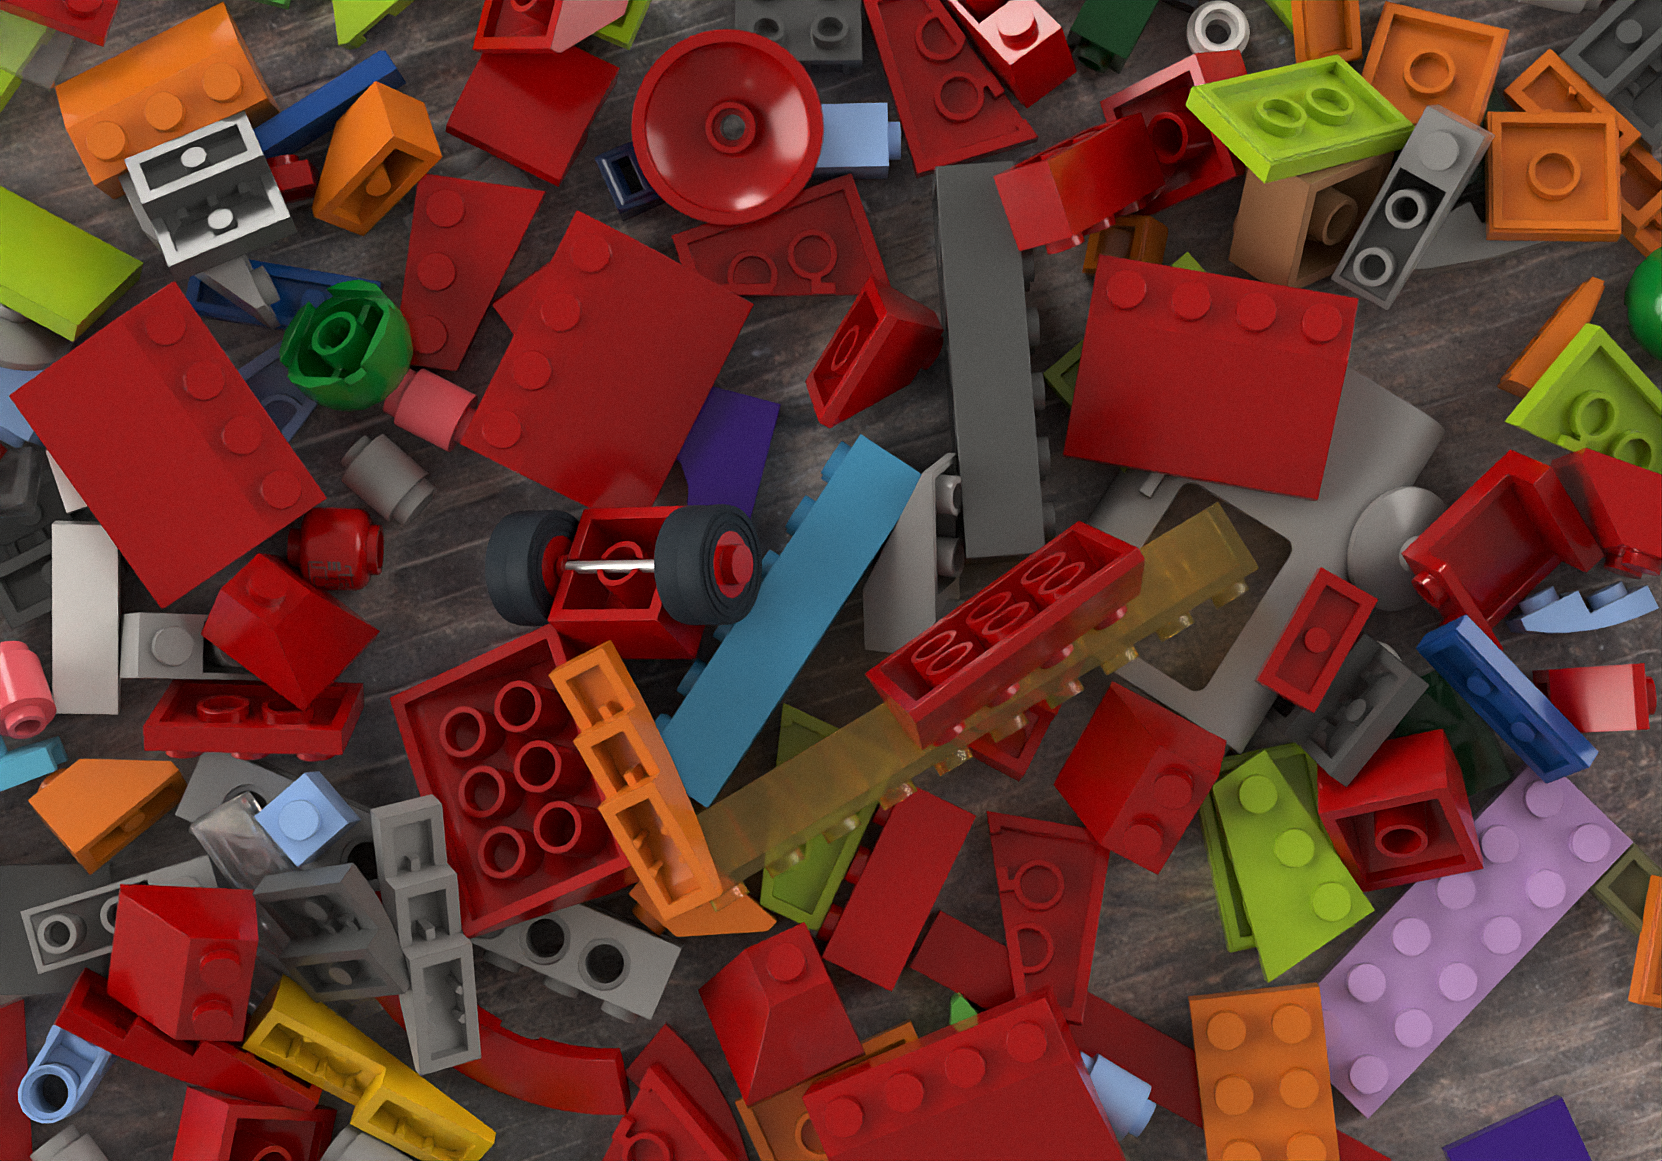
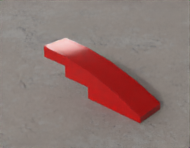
(209, 1064)

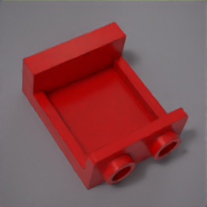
(1499, 543)

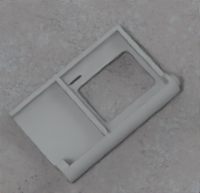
(1373, 448)

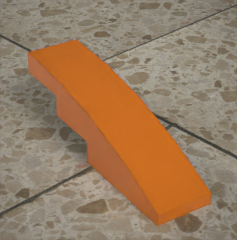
(1556, 87)
(640, 782)

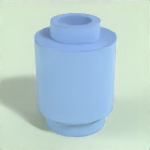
(1121, 1096)

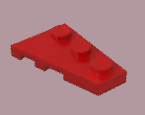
(805, 249)

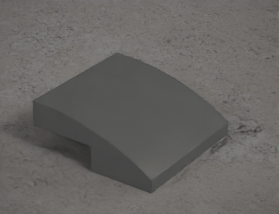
(1624, 64)
(210, 196)
(28, 554)
(1356, 712)
(28, 887)
(337, 933)

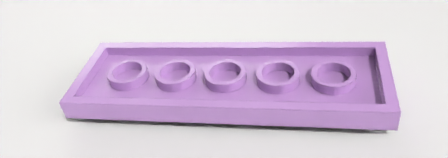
(1459, 934)

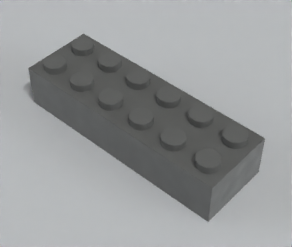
(989, 367)

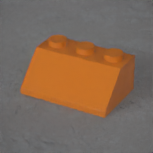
(161, 93)

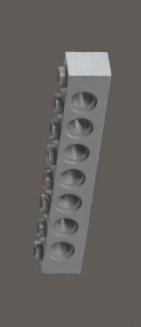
(646, 956)

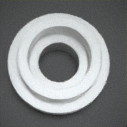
(1221, 14)

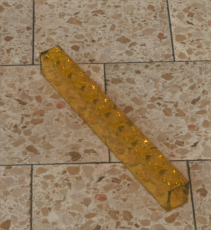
(877, 759)

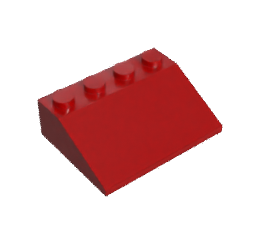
(606, 369)
(1210, 377)
(167, 445)
(1008, 632)
(511, 785)
(970, 1092)

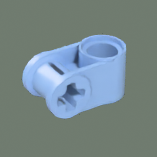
(75, 1062)

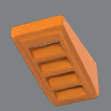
(1552, 338)

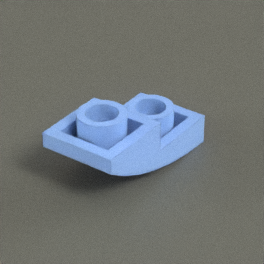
(1567, 612)

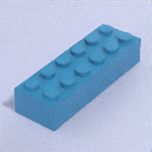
(794, 609)

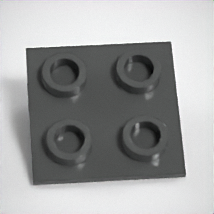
(811, 30)

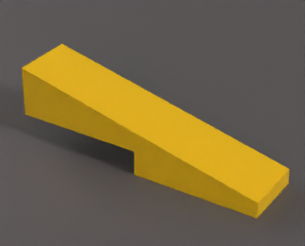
(342, 1060)

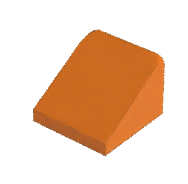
(1130, 238)

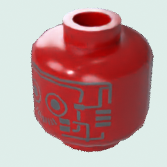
(337, 548)

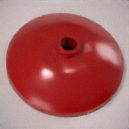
(683, 115)

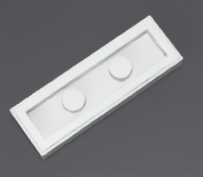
(85, 619)

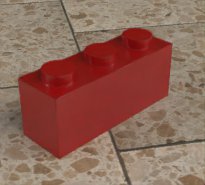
(1080, 184)
(894, 886)

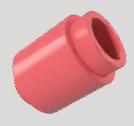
(431, 408)
(24, 692)

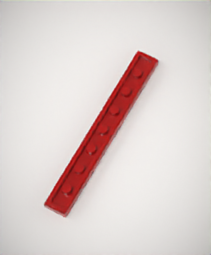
(982, 973)

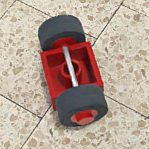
(626, 575)

